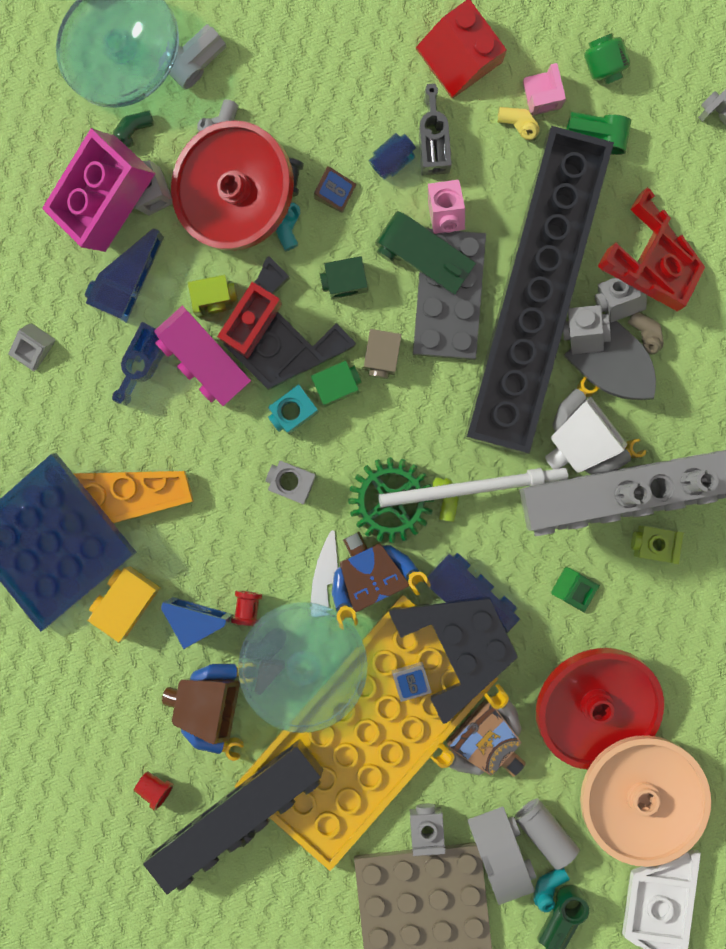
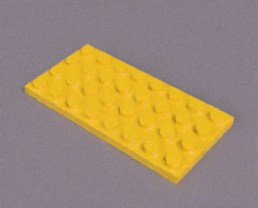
(373, 747)

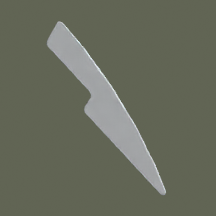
(324, 571)

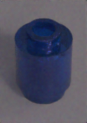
(392, 155)

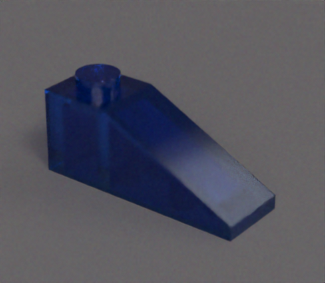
(121, 281)

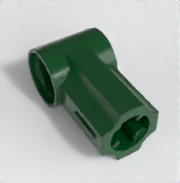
(563, 921)

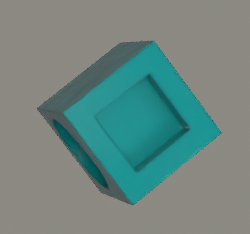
(296, 396)

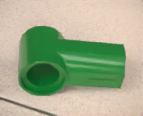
(610, 128)

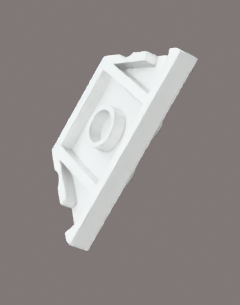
(662, 903)

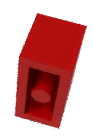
(250, 319)

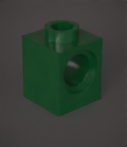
(344, 278)

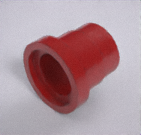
(153, 790)

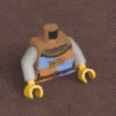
(485, 739)

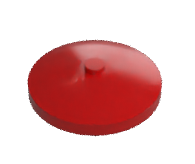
(232, 185)
(597, 702)

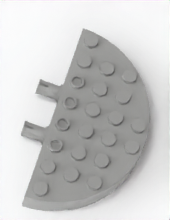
(624, 493)

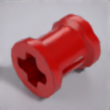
(246, 608)

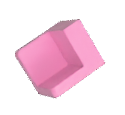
(544, 91)

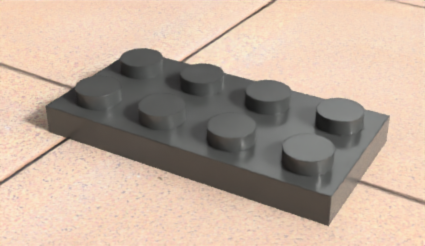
(448, 322)

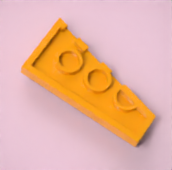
(136, 493)

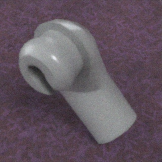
(226, 113)

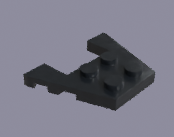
(282, 349)
(472, 641)

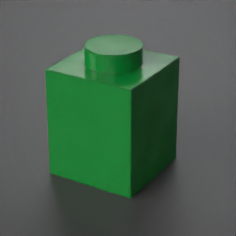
(336, 383)

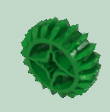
(368, 517)

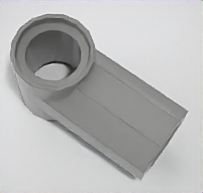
(195, 56)

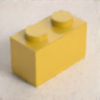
(123, 603)

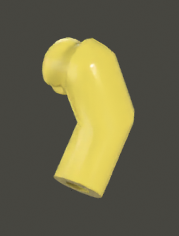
(522, 121)

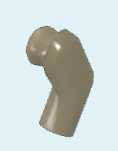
(650, 331)

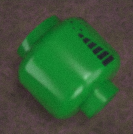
(607, 58)

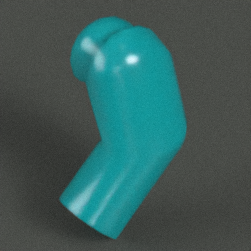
(285, 229)

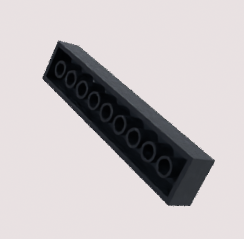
(538, 290)

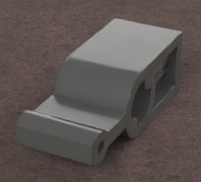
(429, 141)

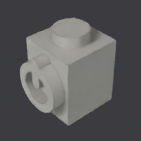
(587, 329)

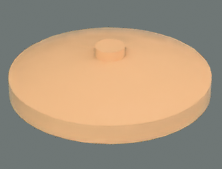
(645, 801)

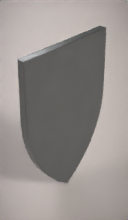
(620, 369)

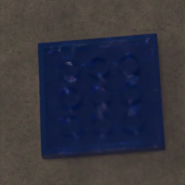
(55, 542)

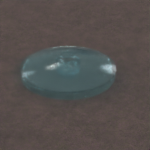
(117, 49)
(302, 667)

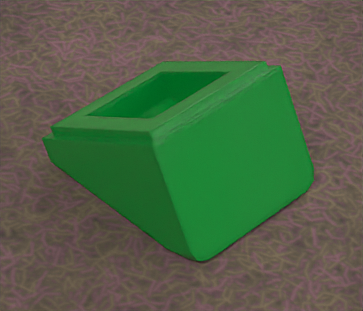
(575, 589)

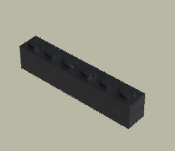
(233, 817)

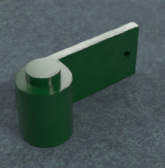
(424, 251)

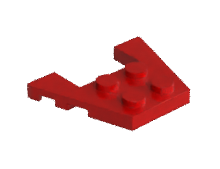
(666, 267)

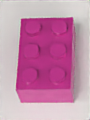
(98, 190)

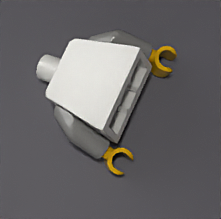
(587, 436)

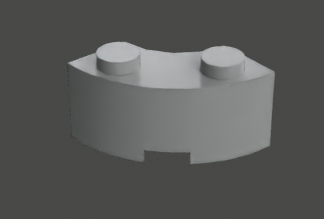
(501, 856)

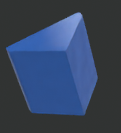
(193, 621)

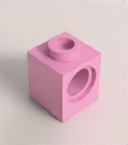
(446, 206)

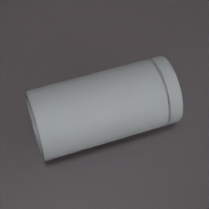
(547, 834)

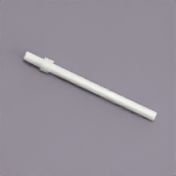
(531, 478)

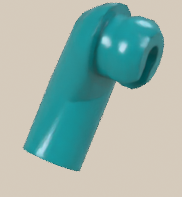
(546, 887)

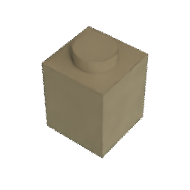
(382, 353)

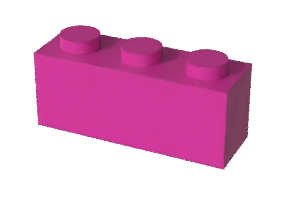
(200, 357)

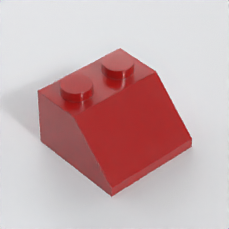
(461, 49)

